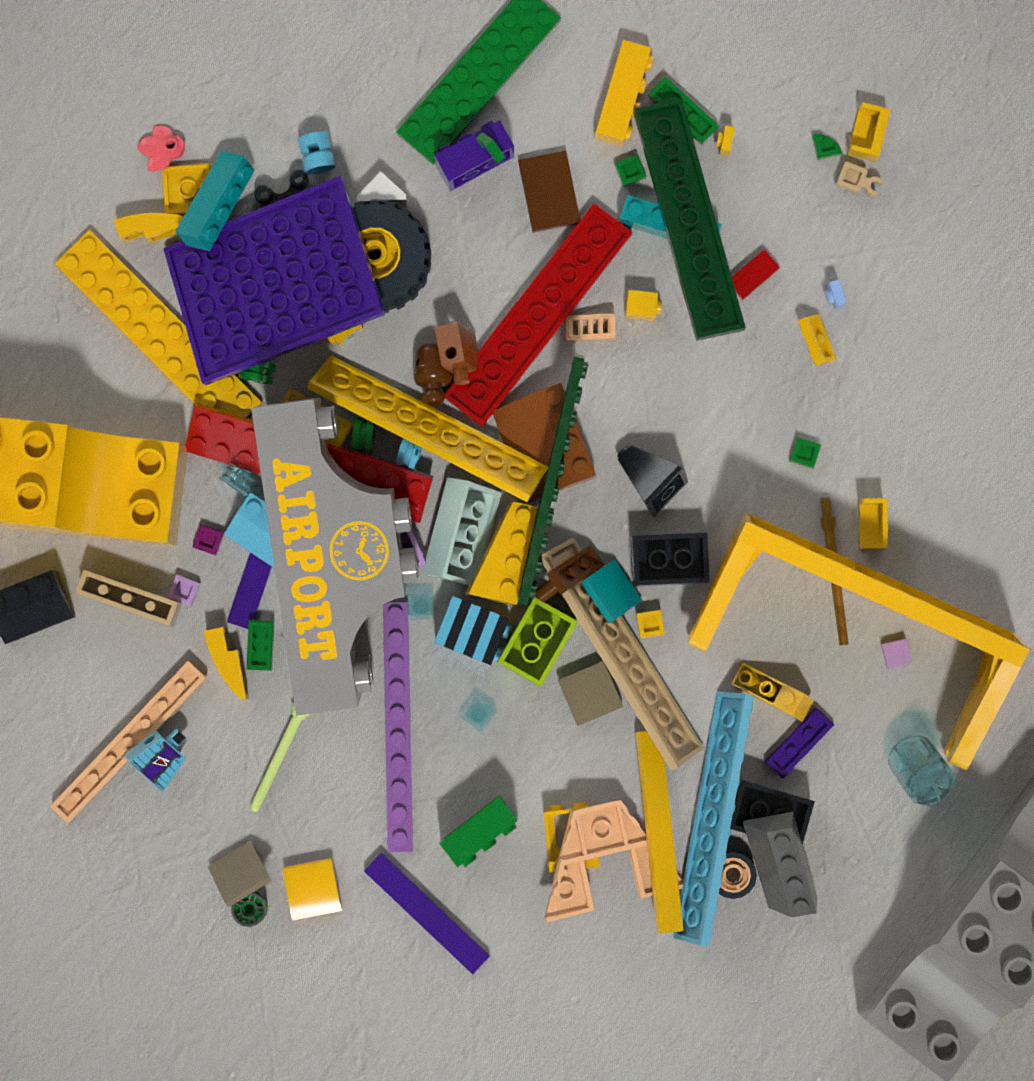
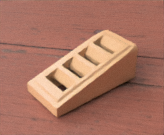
(611, 335)

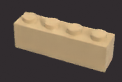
(128, 598)

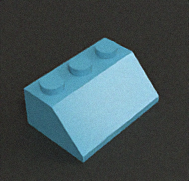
(251, 529)

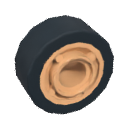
(745, 880)

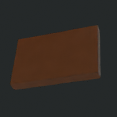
(549, 191)

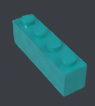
(215, 201)
(644, 216)

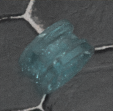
(238, 480)

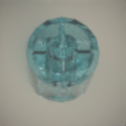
(921, 770)

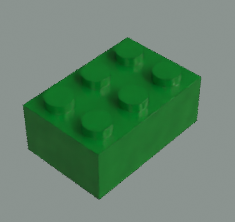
(479, 832)

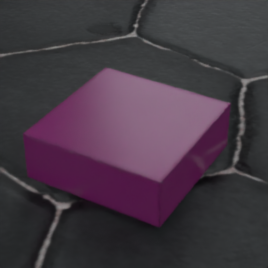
(208, 540)

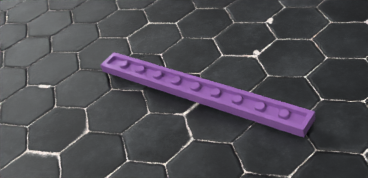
(398, 727)

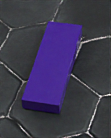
(799, 742)

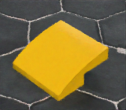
(312, 889)

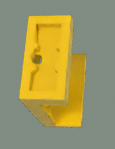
(552, 849)

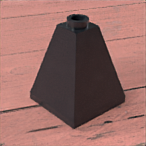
(652, 477)

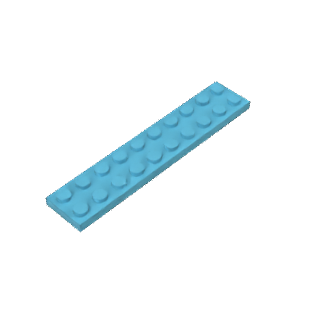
(714, 816)

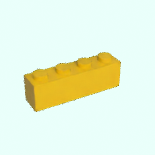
(623, 92)

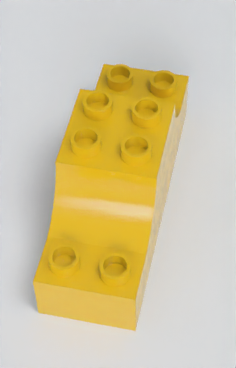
(89, 483)

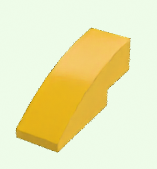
(151, 225)
(227, 662)

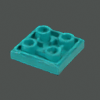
(611, 591)

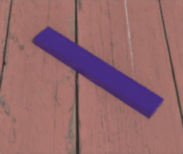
(249, 592)
(427, 913)

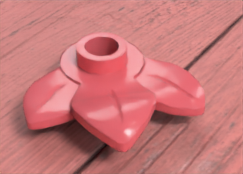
(158, 148)

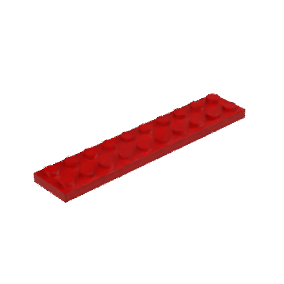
(539, 313)
(233, 440)

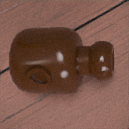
(430, 374)

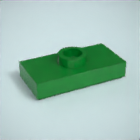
(260, 645)

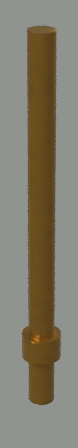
(828, 523)

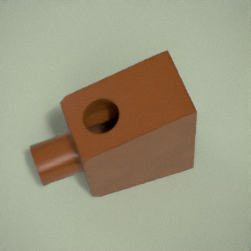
(457, 350)

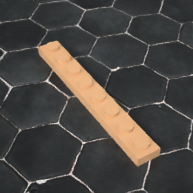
(112, 758)

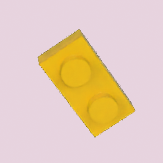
(817, 340)

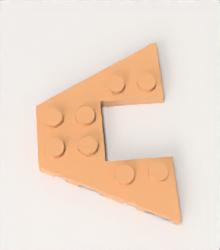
(589, 835)

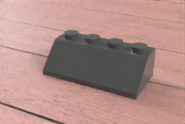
(782, 864)

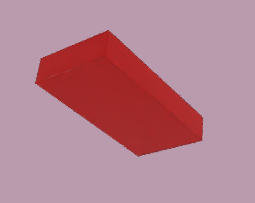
(754, 274)

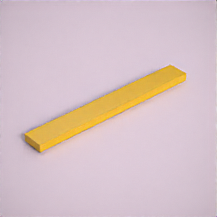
(659, 835)

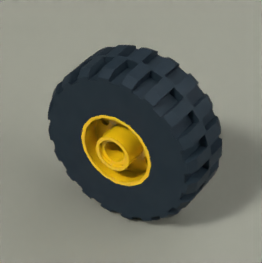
(402, 247)

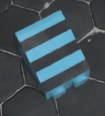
(473, 631)

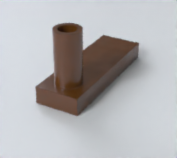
(570, 573)

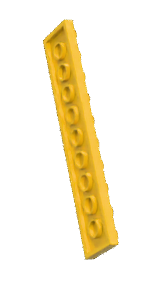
(149, 324)
(428, 428)

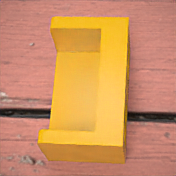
(868, 132)
(873, 523)

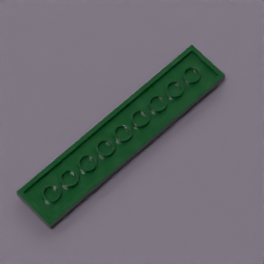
(689, 220)
(550, 488)

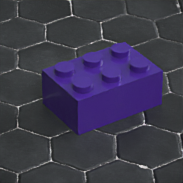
(468, 159)

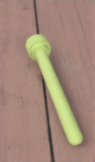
(277, 760)

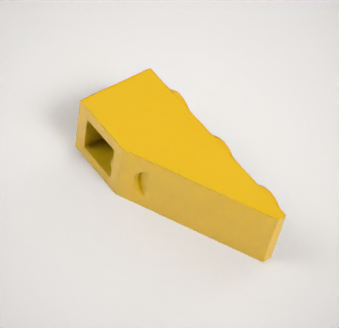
(772, 692)

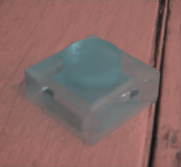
(420, 606)
(478, 715)

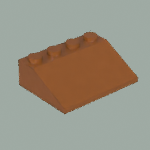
(531, 428)

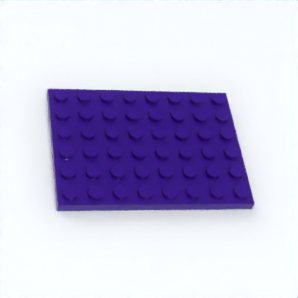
(275, 282)

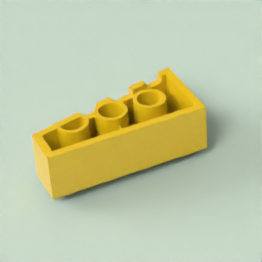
(503, 564)

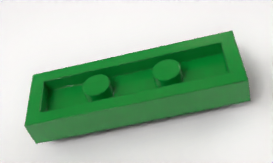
(700, 123)

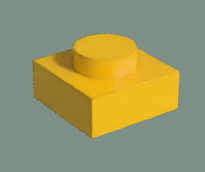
(725, 140)
(650, 624)

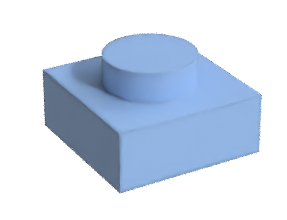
(835, 295)

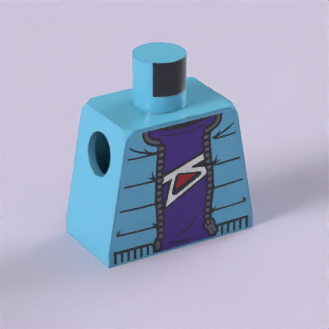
(158, 757)

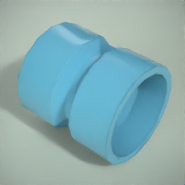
(318, 161)

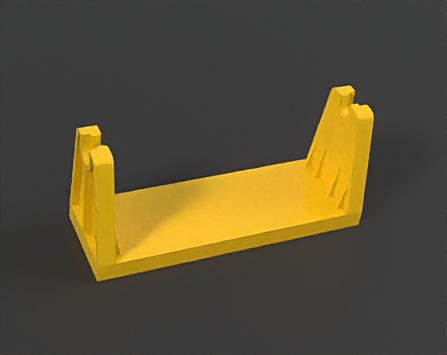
(1001, 648)

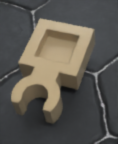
(854, 178)

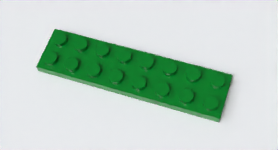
(478, 76)

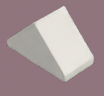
(382, 189)

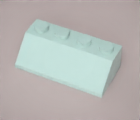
(461, 531)

